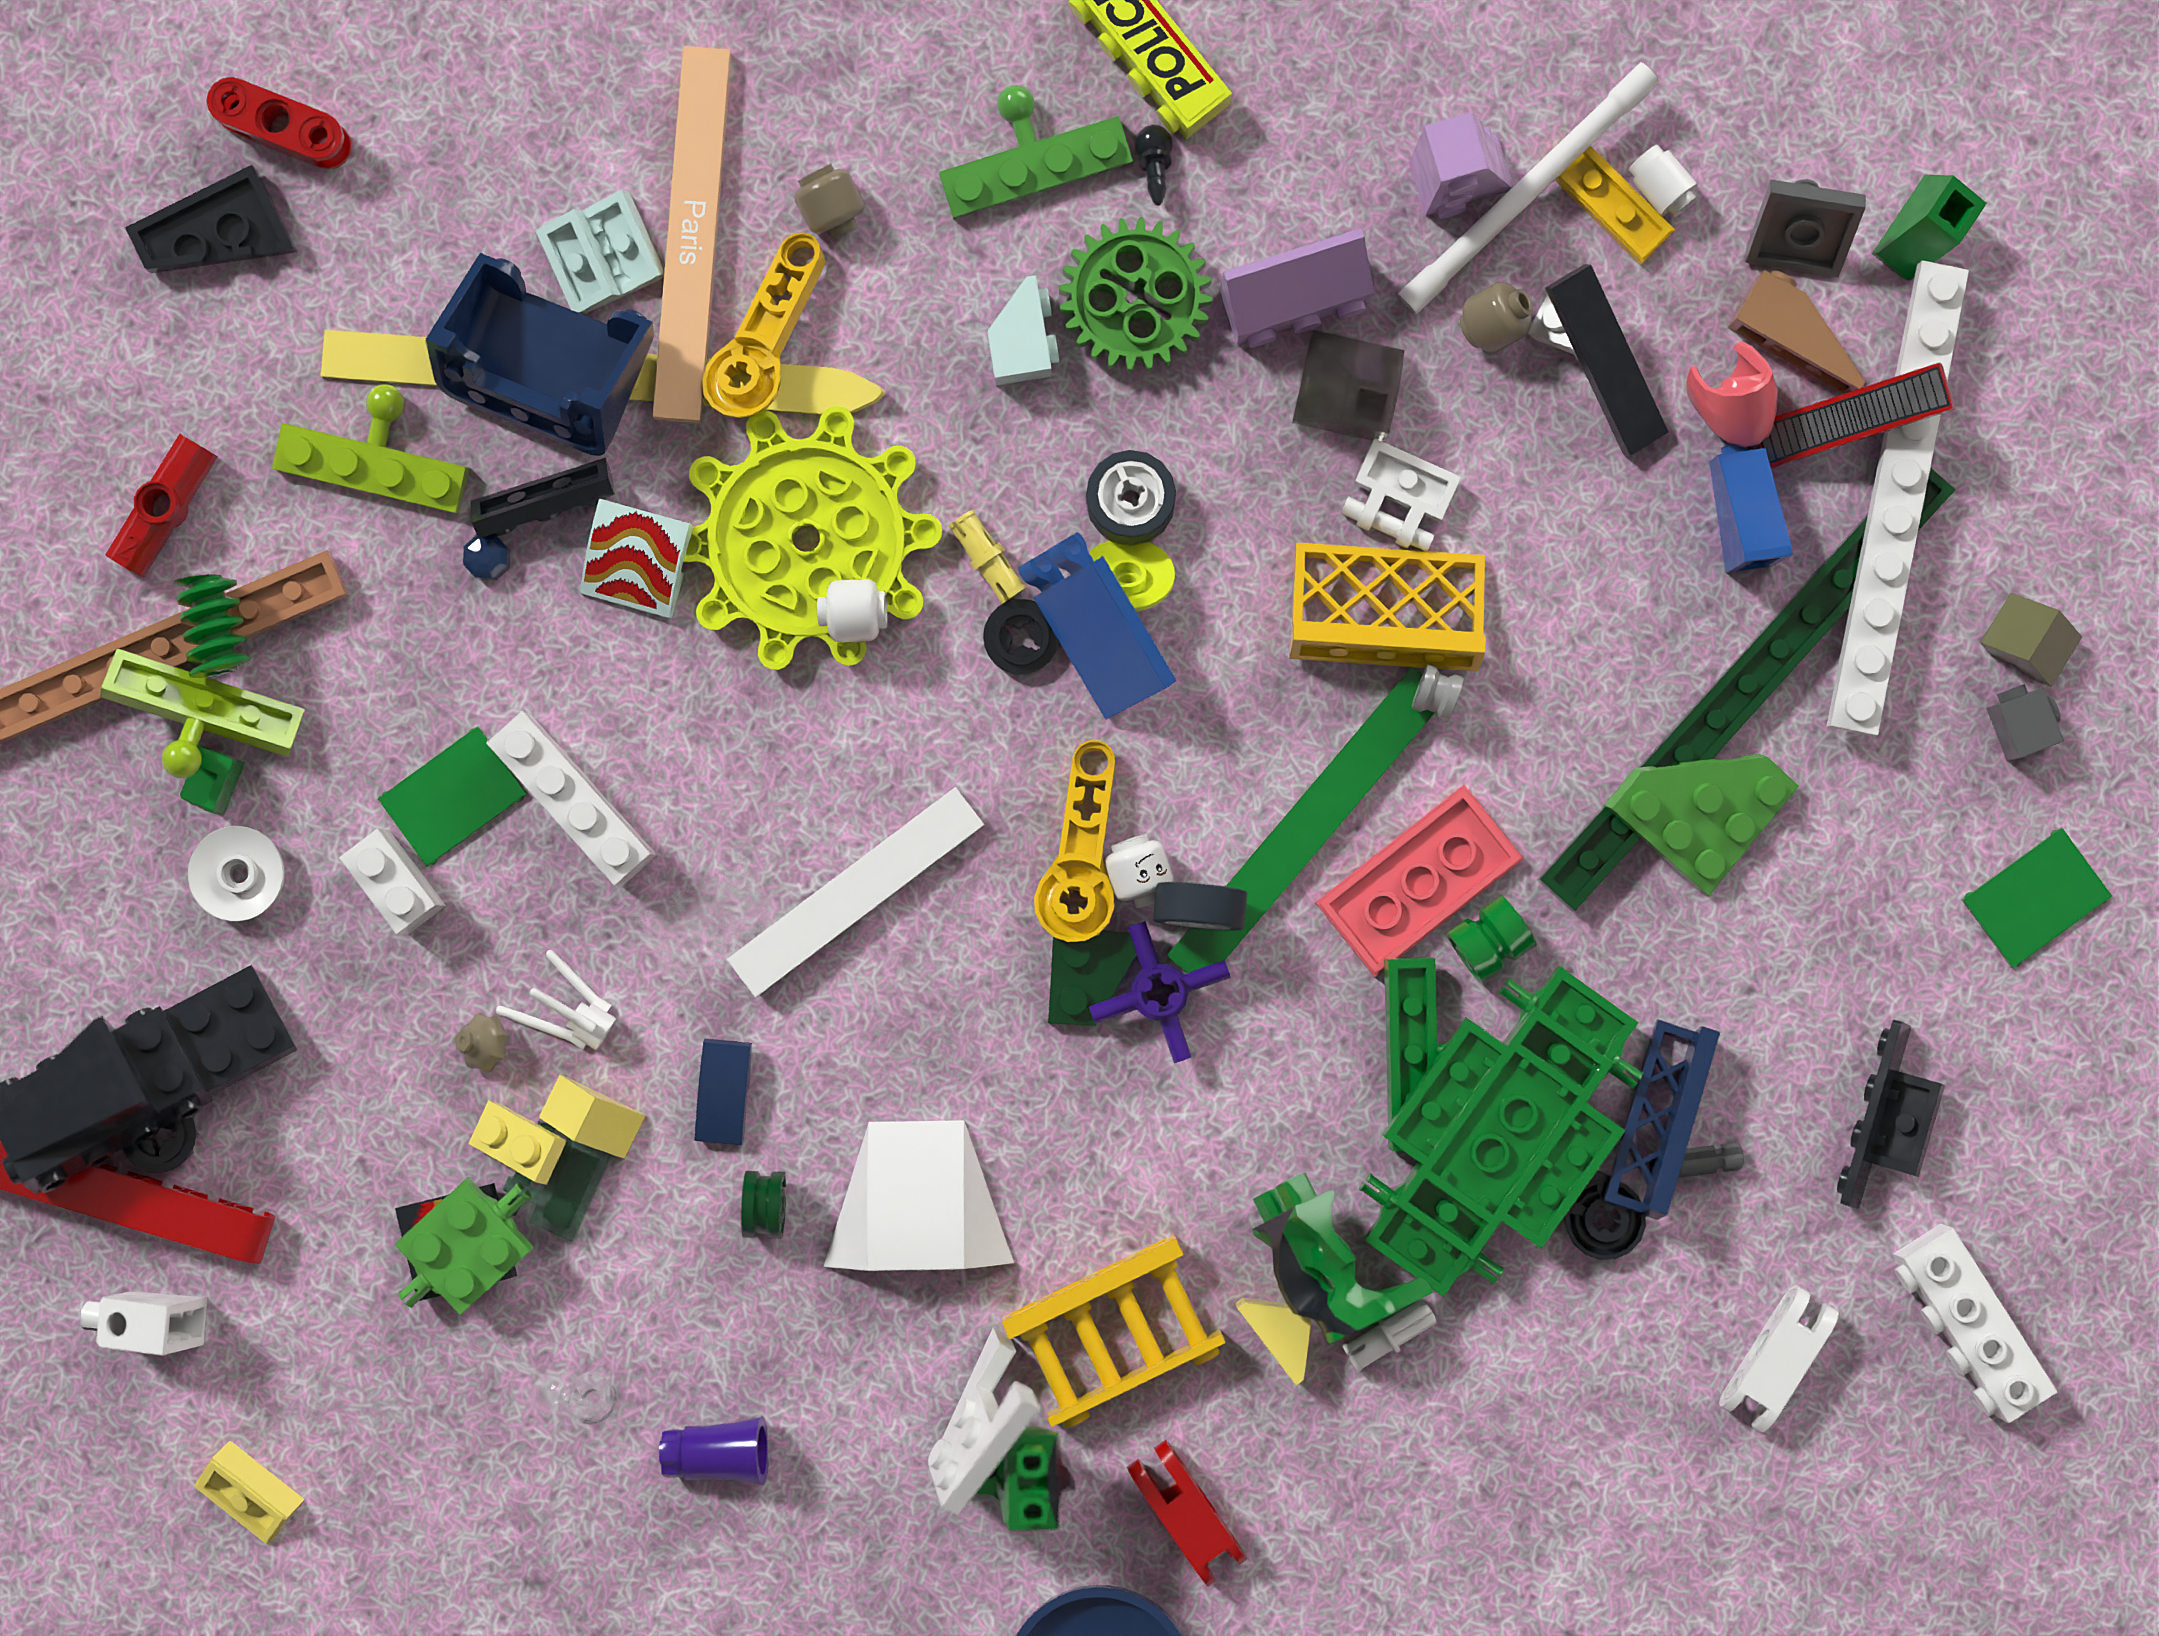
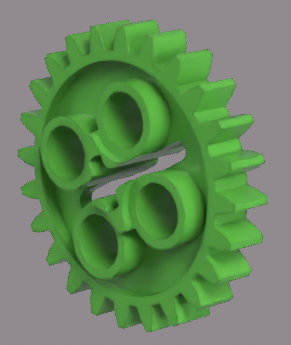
(1160, 261)

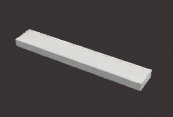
(855, 892)

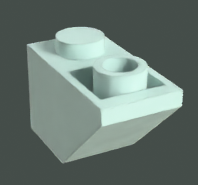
(1019, 339)

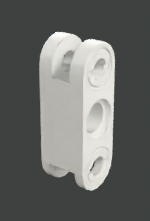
(1779, 1357)

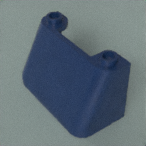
(536, 358)

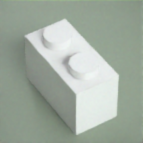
(392, 881)

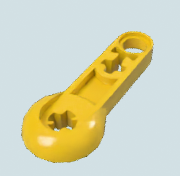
(763, 335)
(1080, 858)

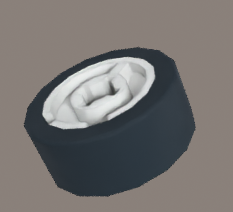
(1119, 518)
(1200, 906)

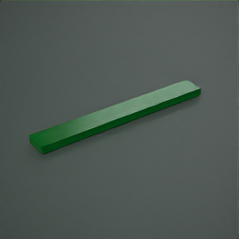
(1312, 820)

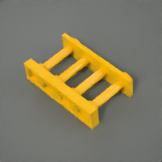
(1075, 1305)

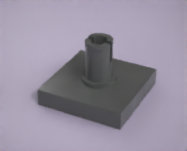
(1805, 227)

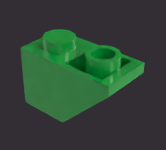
(1929, 224)

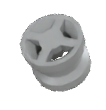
(1437, 693)

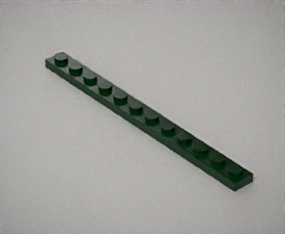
(1728, 702)

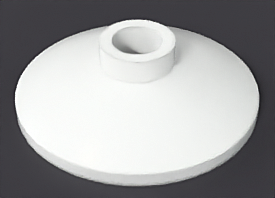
(212, 873)

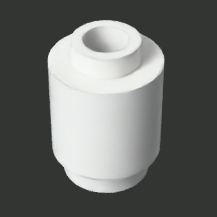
(1663, 181)

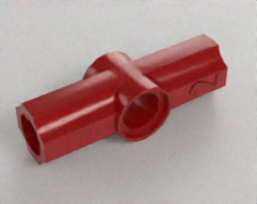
(143, 532)

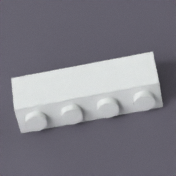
(571, 799)

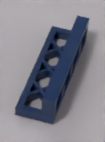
(1679, 1122)

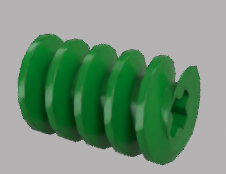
(211, 625)

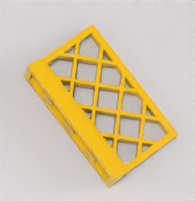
(1380, 643)

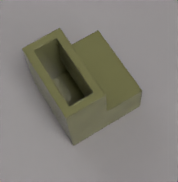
(2032, 638)

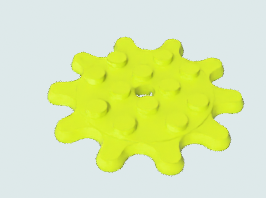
(796, 486)

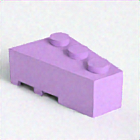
(1458, 165)

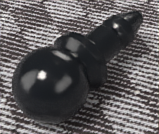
(1154, 149)

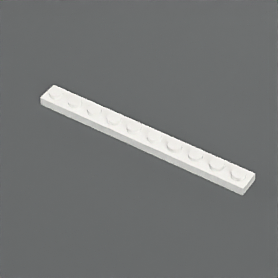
(1895, 512)

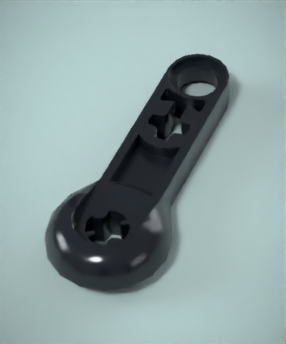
(1601, 1242)

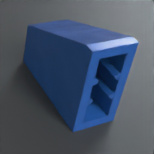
(1748, 510)

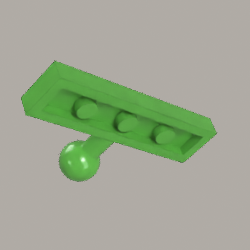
(1034, 164)

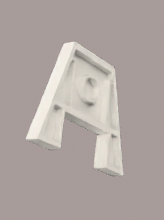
(979, 1429)

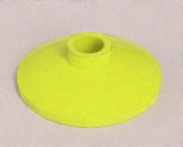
(1141, 571)

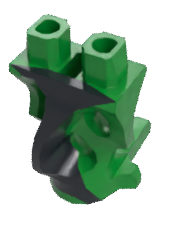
(1310, 1251)
(1030, 1481)

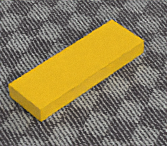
(1615, 205)

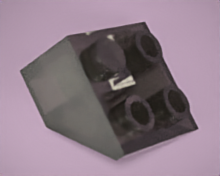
(1349, 386)

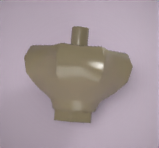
(482, 1042)

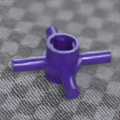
(1167, 1013)

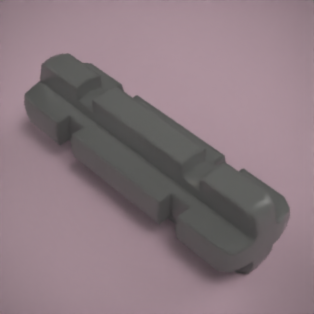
(1708, 1160)

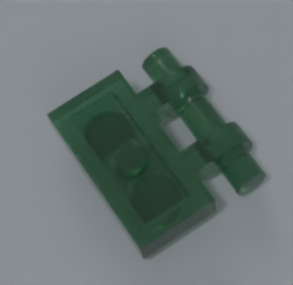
(569, 1191)

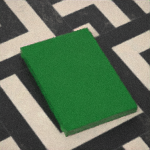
(452, 796)
(2036, 897)

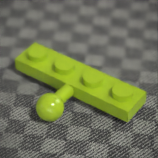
(371, 464)
(199, 706)

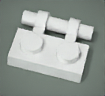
(1406, 481)

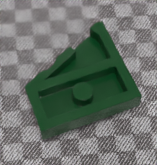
(1086, 975)

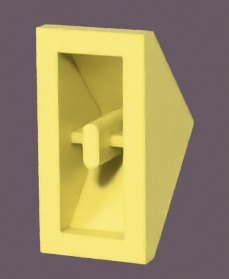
(591, 1117)
(1281, 1332)

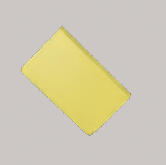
(248, 1492)

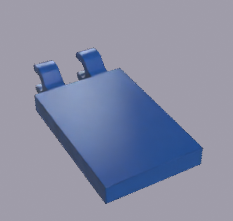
(1097, 626)

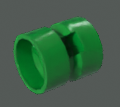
(1491, 939)

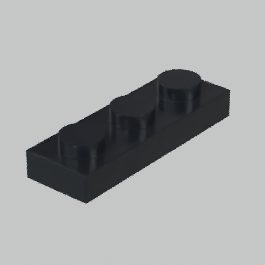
(542, 498)

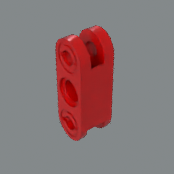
(259, 109)
(1187, 1513)

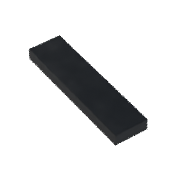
(1606, 359)

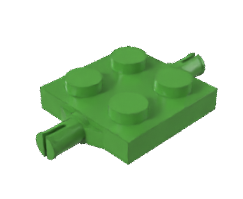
(464, 1245)

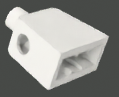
(147, 1322)

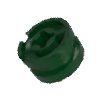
(763, 1204)

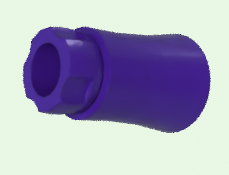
(717, 1452)

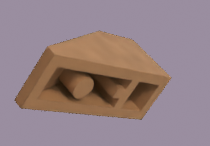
(1791, 327)

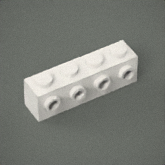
(1974, 1324)

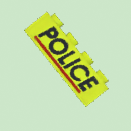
(1158, 59)

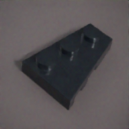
(213, 226)

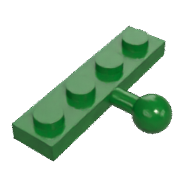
(1409, 1027)

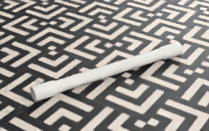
(1620, 100)

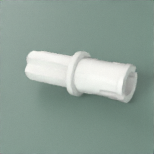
(1390, 1334)

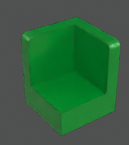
(213, 782)

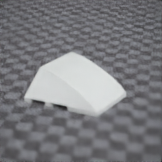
(917, 1203)

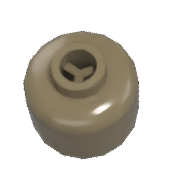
(829, 201)
(1496, 317)

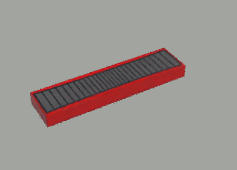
(1858, 415)

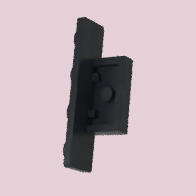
(1896, 1119)

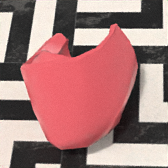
(1744, 404)

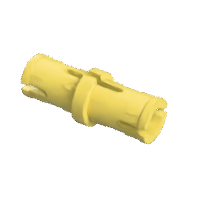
(987, 556)

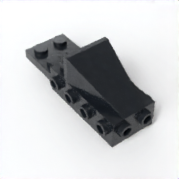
(135, 1079)

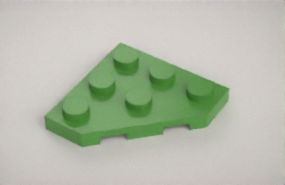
(1702, 811)

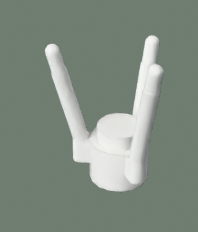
(588, 1023)

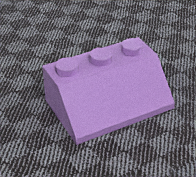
(1298, 288)

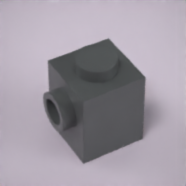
(2025, 721)

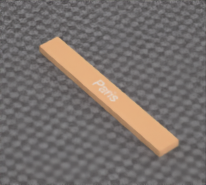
(692, 234)

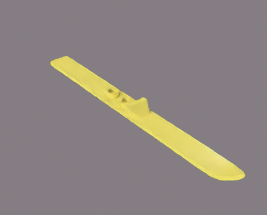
(407, 362)

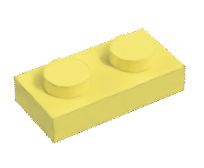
(517, 1142)

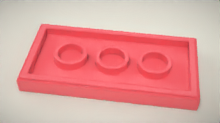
(1419, 880)

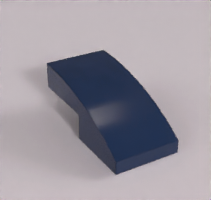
(723, 1091)

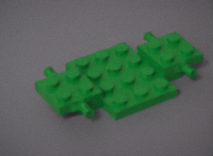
(1502, 1132)

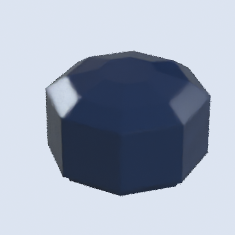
(486, 557)

